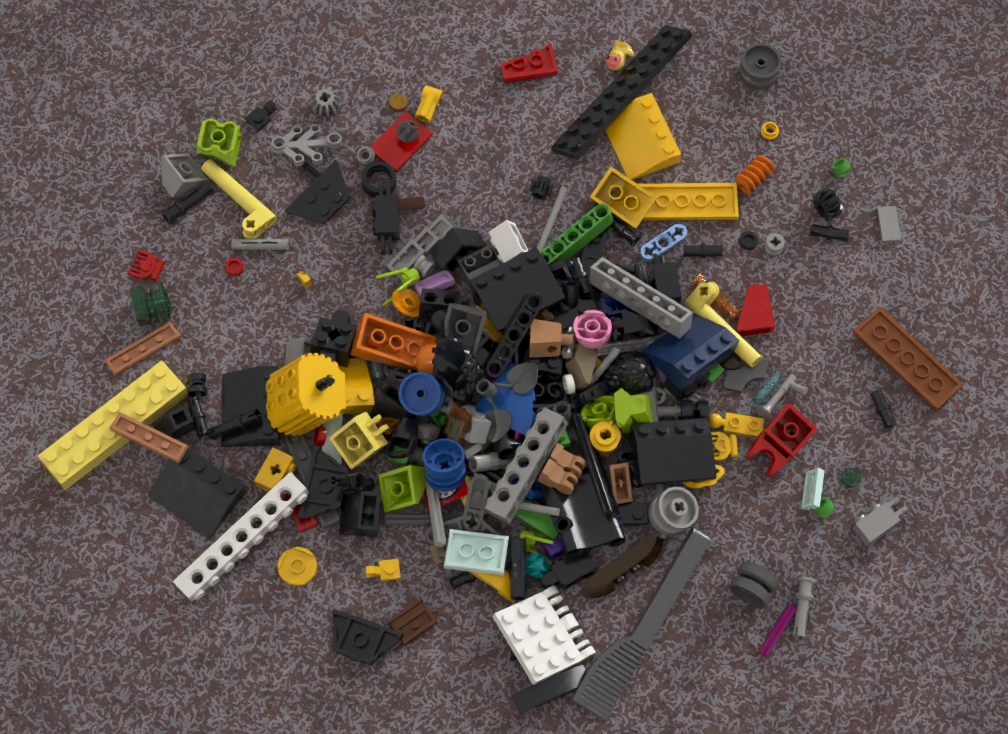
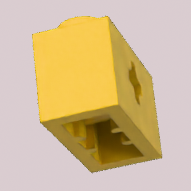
(275, 461)

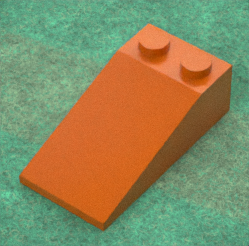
(387, 342)

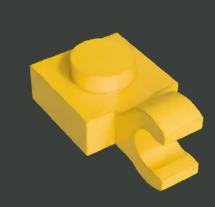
(387, 570)

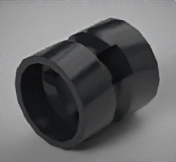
(688, 407)

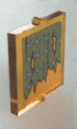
(457, 424)

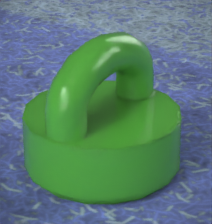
(841, 168)
(825, 509)

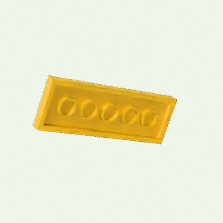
(693, 201)

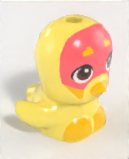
(618, 55)

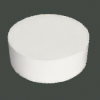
(568, 384)

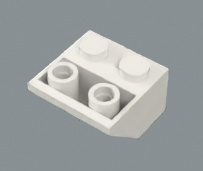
(507, 241)

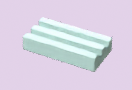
(812, 489)

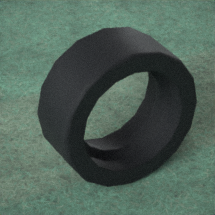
(373, 167)

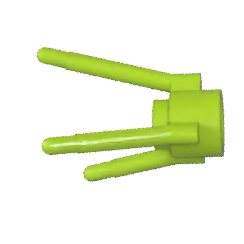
(408, 278)
(532, 538)

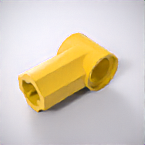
(428, 104)

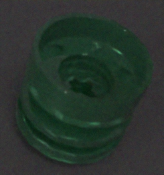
(150, 303)

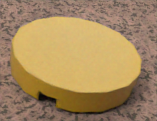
(292, 569)

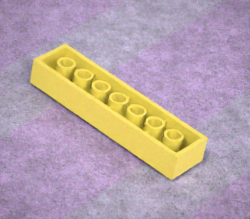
(94, 442)

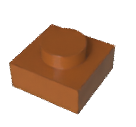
(391, 422)

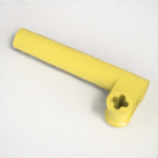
(259, 216)
(700, 302)

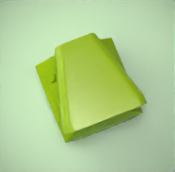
(219, 141)
(632, 409)

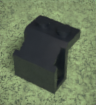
(389, 406)

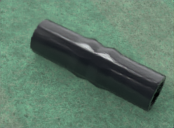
(518, 569)

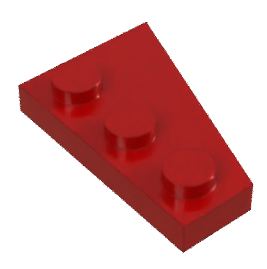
(533, 66)

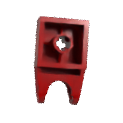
(777, 443)

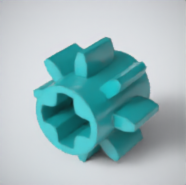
(537, 565)

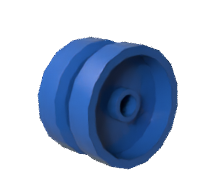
(415, 384)

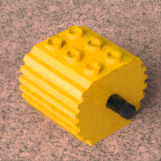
(305, 394)

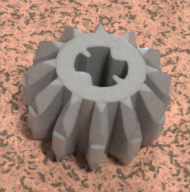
(318, 104)

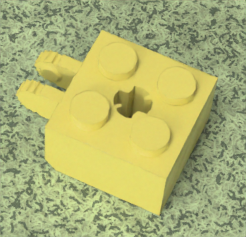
(359, 439)

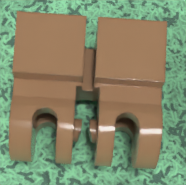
(562, 470)

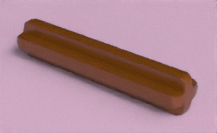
(408, 203)

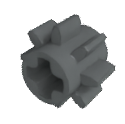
(407, 131)

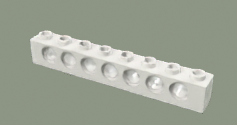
(230, 538)

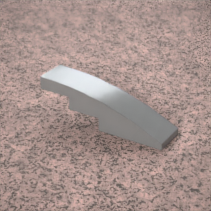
(421, 245)

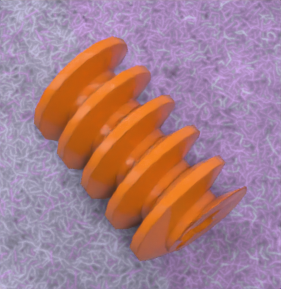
(753, 174)

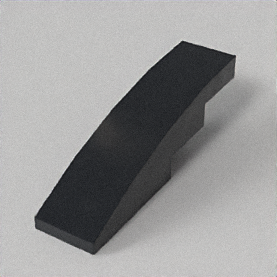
(549, 689)

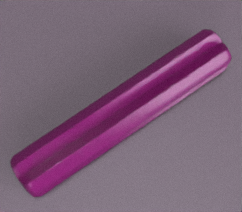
(777, 630)

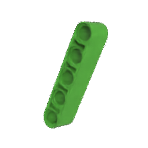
(580, 232)

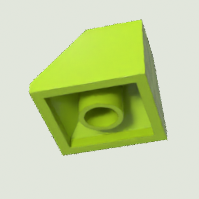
(402, 487)

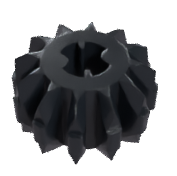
(827, 204)

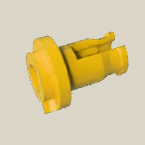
(600, 437)

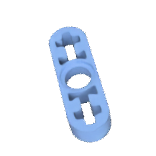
(671, 231)

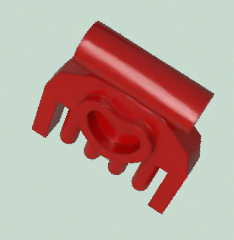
(149, 266)

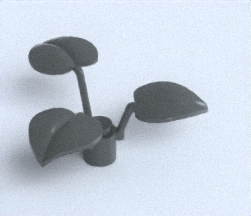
(522, 379)

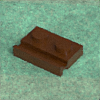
(413, 621)

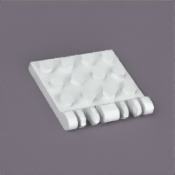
(542, 638)

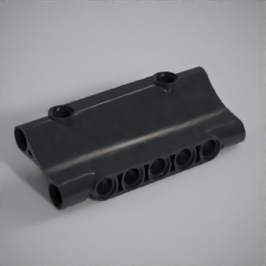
(581, 509)

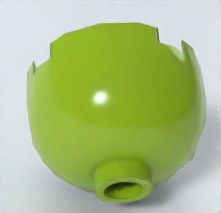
(601, 410)

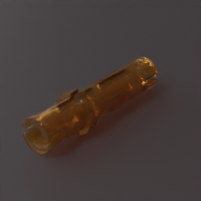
(723, 302)

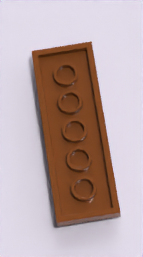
(907, 358)

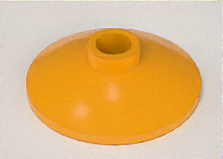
(407, 302)

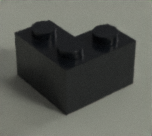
(455, 246)

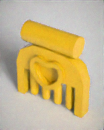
(724, 446)

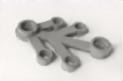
(282, 145)

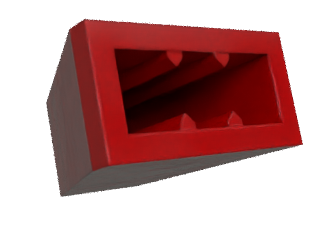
(756, 312)

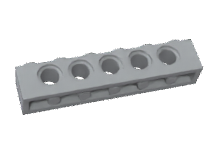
(641, 297)
(506, 510)

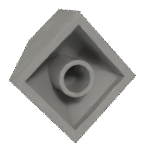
(181, 174)

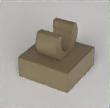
(438, 553)

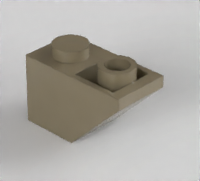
(582, 366)

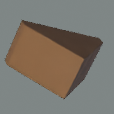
(620, 482)

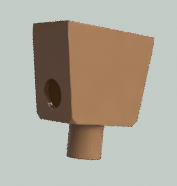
(547, 339)

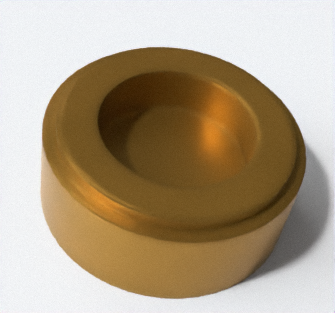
(398, 102)

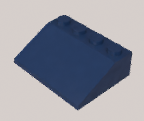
(694, 353)

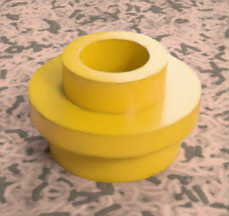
(769, 125)

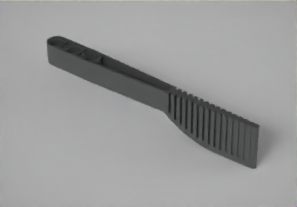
(616, 664)

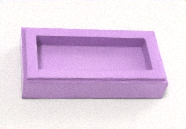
(437, 281)

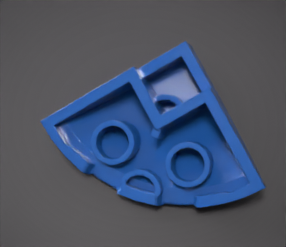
(518, 405)

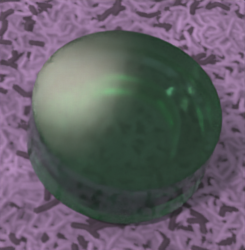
(851, 477)

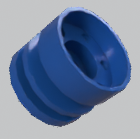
(444, 465)

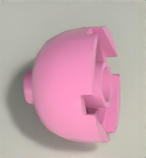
(592, 329)

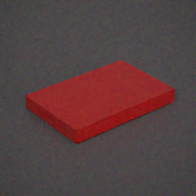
(393, 150)

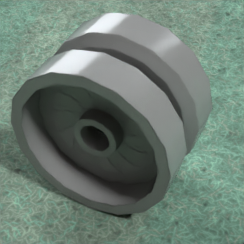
(673, 511)

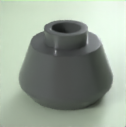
(427, 433)

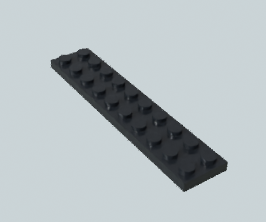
(621, 92)

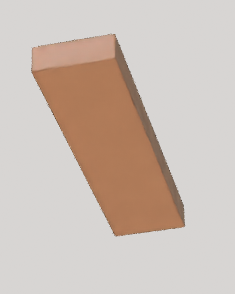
(142, 348)
(149, 437)

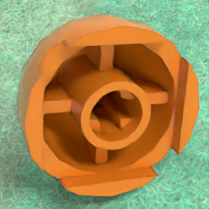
(424, 357)

